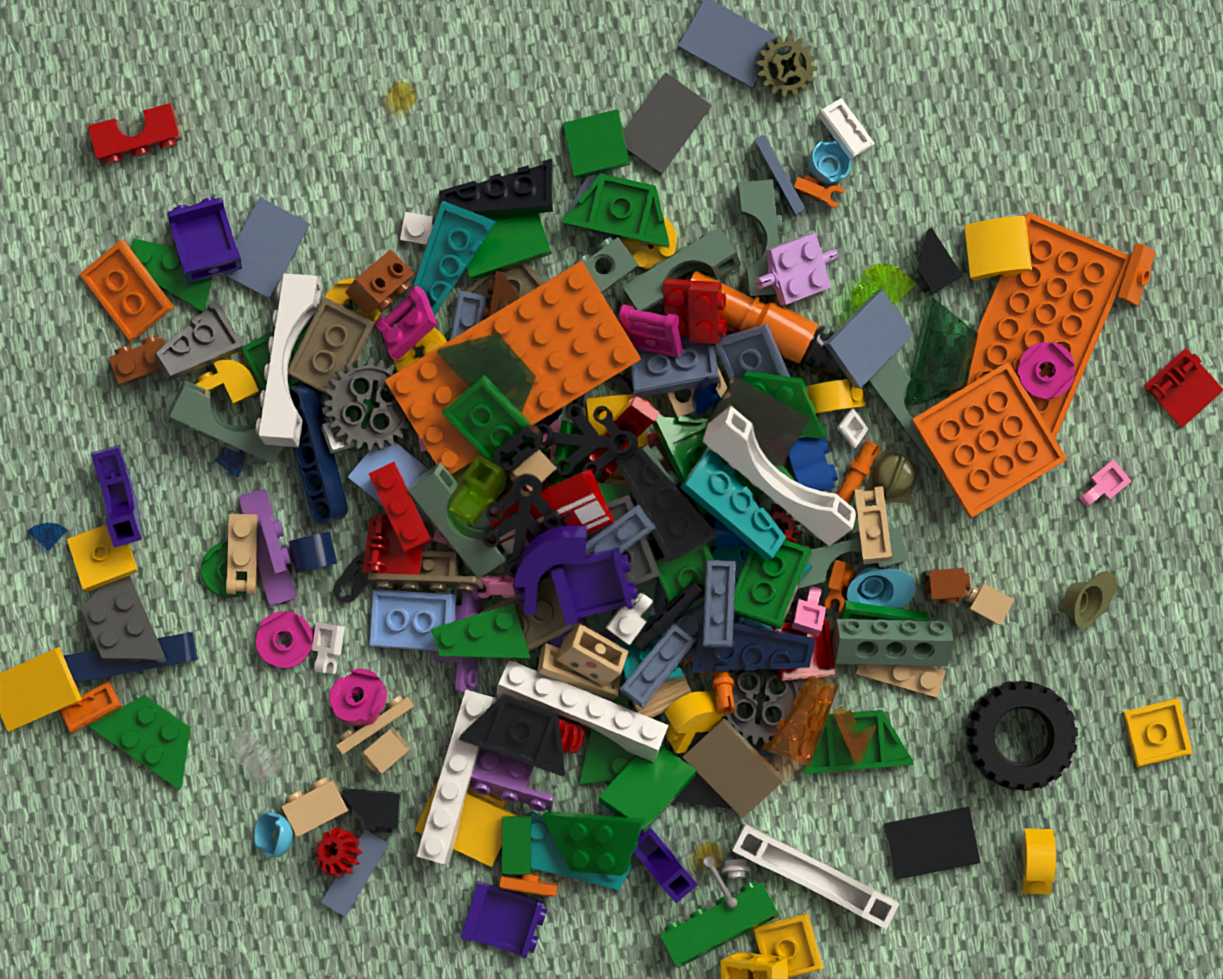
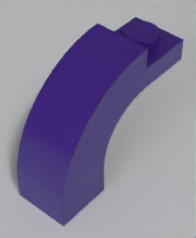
(120, 499)
(548, 549)
(664, 865)

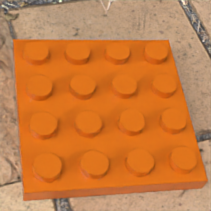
(988, 440)

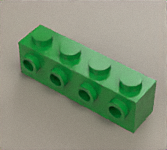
(719, 924)

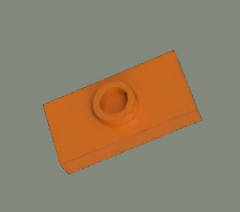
(1137, 274)
(93, 707)
(528, 883)

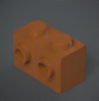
(380, 283)
(138, 362)
(946, 584)

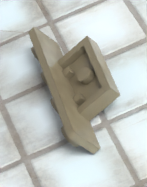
(437, 571)

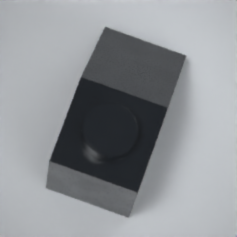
(935, 265)
(375, 807)

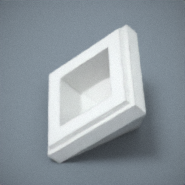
(852, 428)

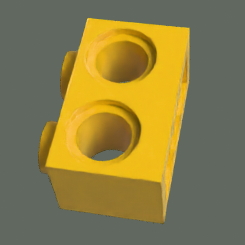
(754, 966)

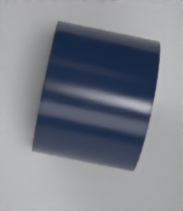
(313, 552)

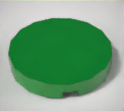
(216, 576)

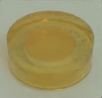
(402, 96)
(707, 849)

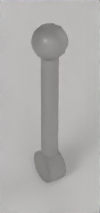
(709, 863)

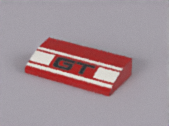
(575, 499)

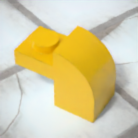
(235, 377)
(835, 396)
(690, 715)
(1039, 861)

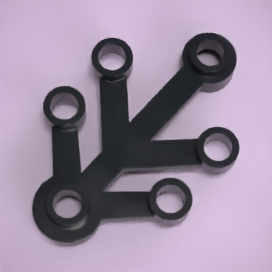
(590, 441)
(521, 519)

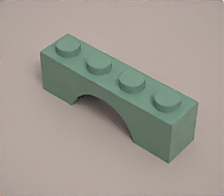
(758, 201)
(708, 255)
(890, 386)
(194, 409)
(435, 495)
(824, 555)

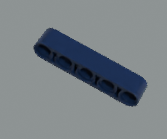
(315, 461)
(91, 666)

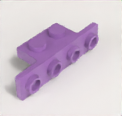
(271, 557)
(466, 666)
(507, 779)

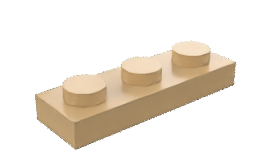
(552, 668)
(912, 677)
(396, 708)

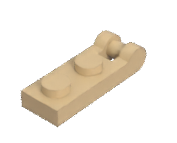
(873, 526)
(242, 552)

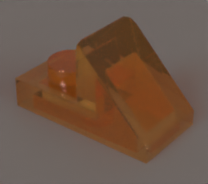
(857, 741)

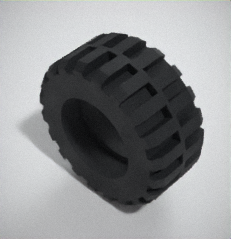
(1059, 745)

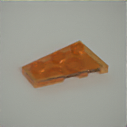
(802, 729)

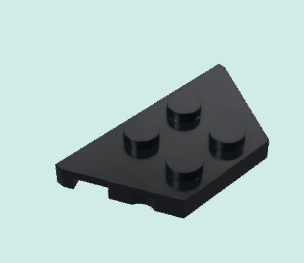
(519, 732)

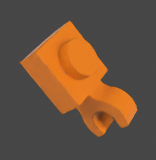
(810, 187)
(839, 582)

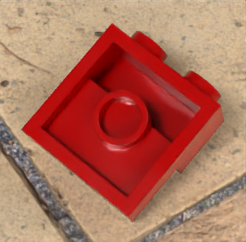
(698, 308)

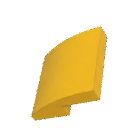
(998, 247)

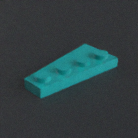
(449, 251)
(725, 498)
(548, 858)

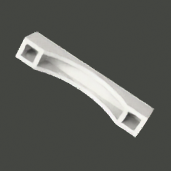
(297, 306)
(819, 511)
(625, 727)
(453, 784)
(815, 875)

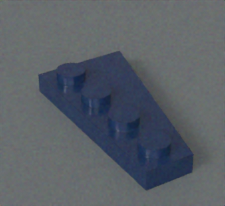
(754, 649)

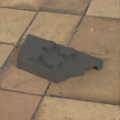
(121, 624)

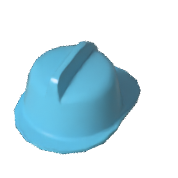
(882, 587)

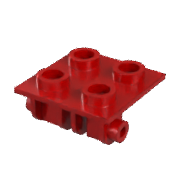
(1184, 387)
(384, 551)

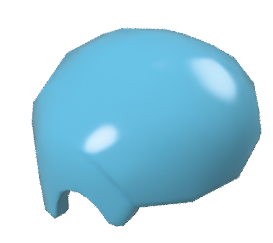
(825, 171)
(263, 838)

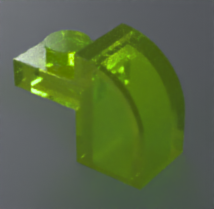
(885, 277)
(482, 486)

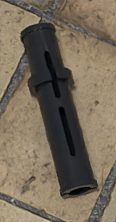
(674, 609)

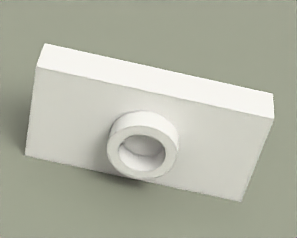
(845, 129)

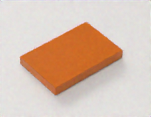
(126, 290)

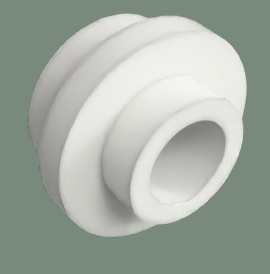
(736, 868)

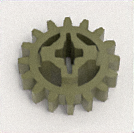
(775, 60)

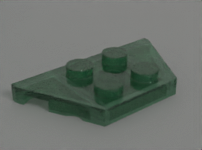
(941, 355)
(495, 360)

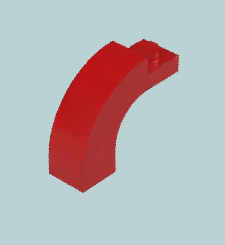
(633, 417)

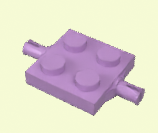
(797, 269)

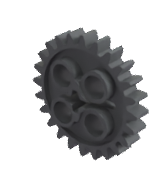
(344, 396)
(782, 703)

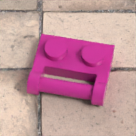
(411, 328)
(650, 337)

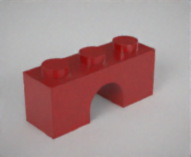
(160, 129)
(400, 508)

